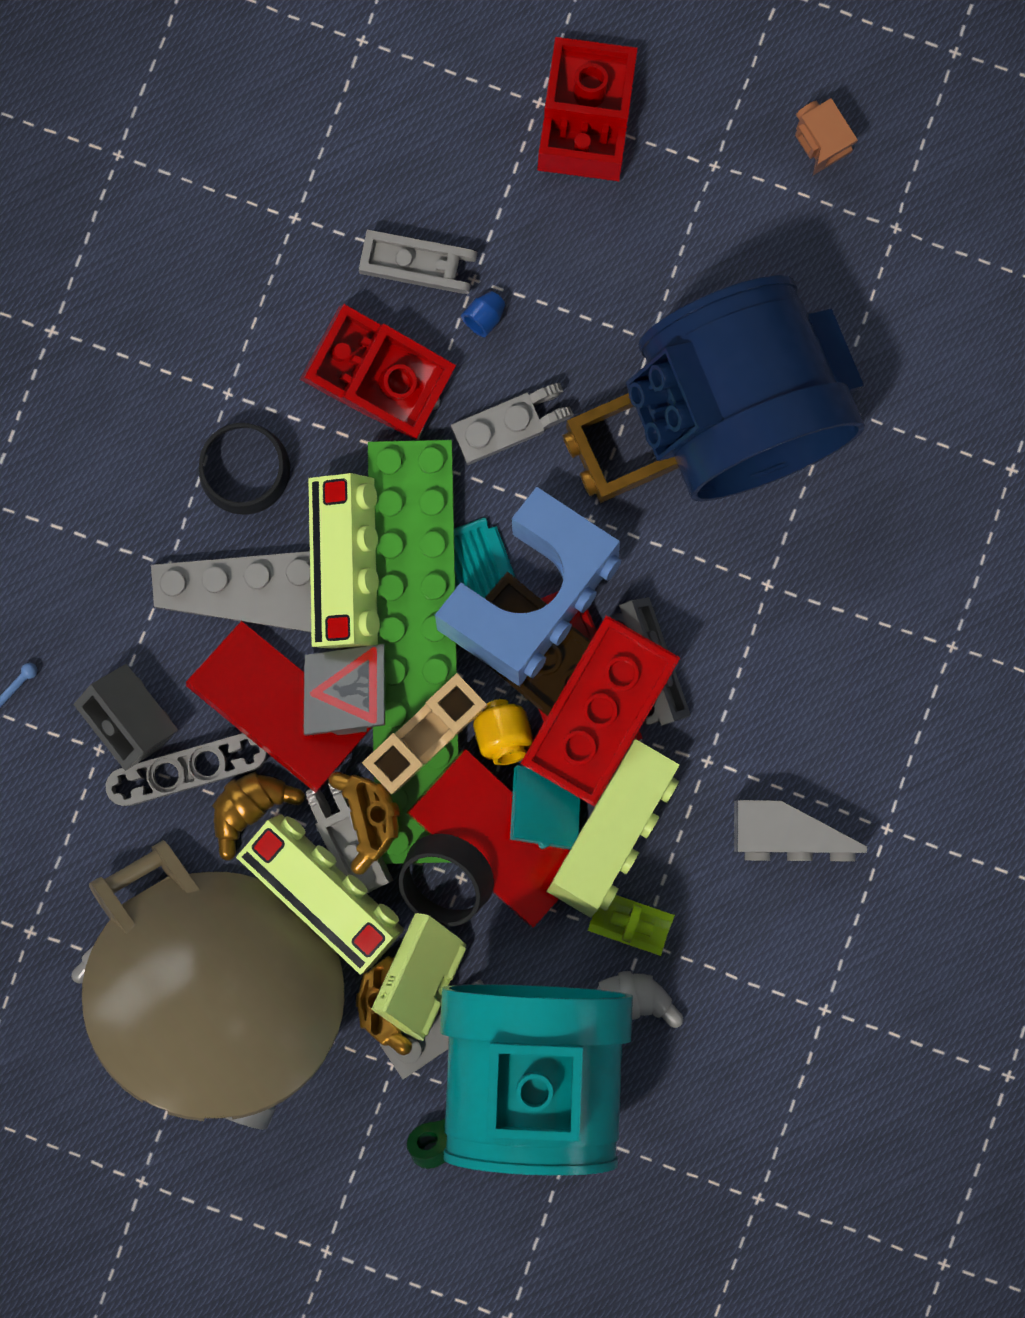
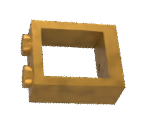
(592, 476)

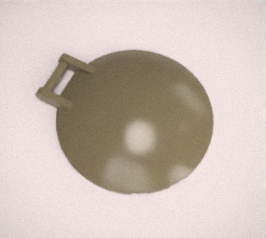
(208, 992)

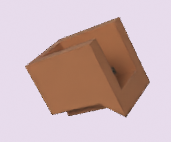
(824, 133)

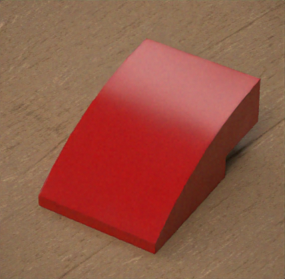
(587, 109)
(377, 371)

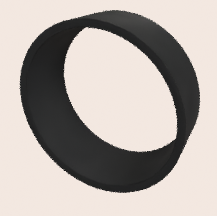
(265, 500)
(461, 854)

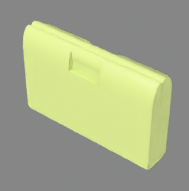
(417, 974)

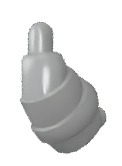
(647, 996)

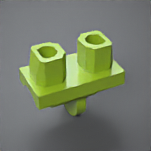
(633, 924)

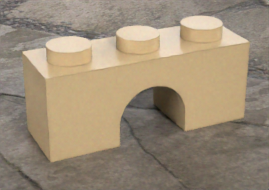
(424, 734)

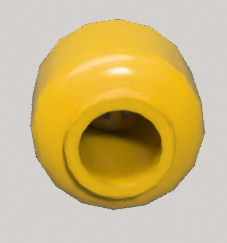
(503, 732)

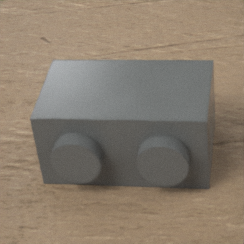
(125, 716)

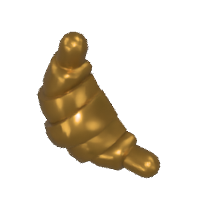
(245, 803)
(372, 817)
(373, 1023)

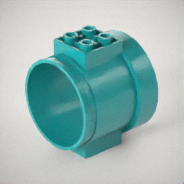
(534, 1077)

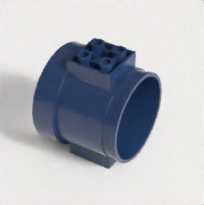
(746, 388)

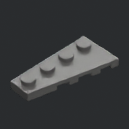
(245, 589)

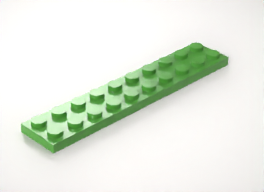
(414, 581)

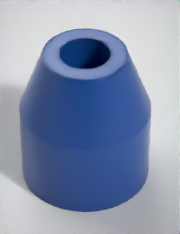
(484, 313)

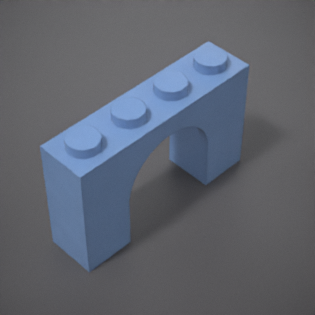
(517, 641)

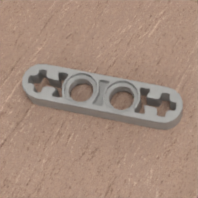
(188, 774)

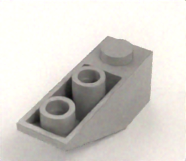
(778, 827)

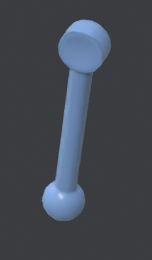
(28, 671)

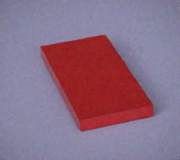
(265, 701)
(600, 710)
(478, 809)

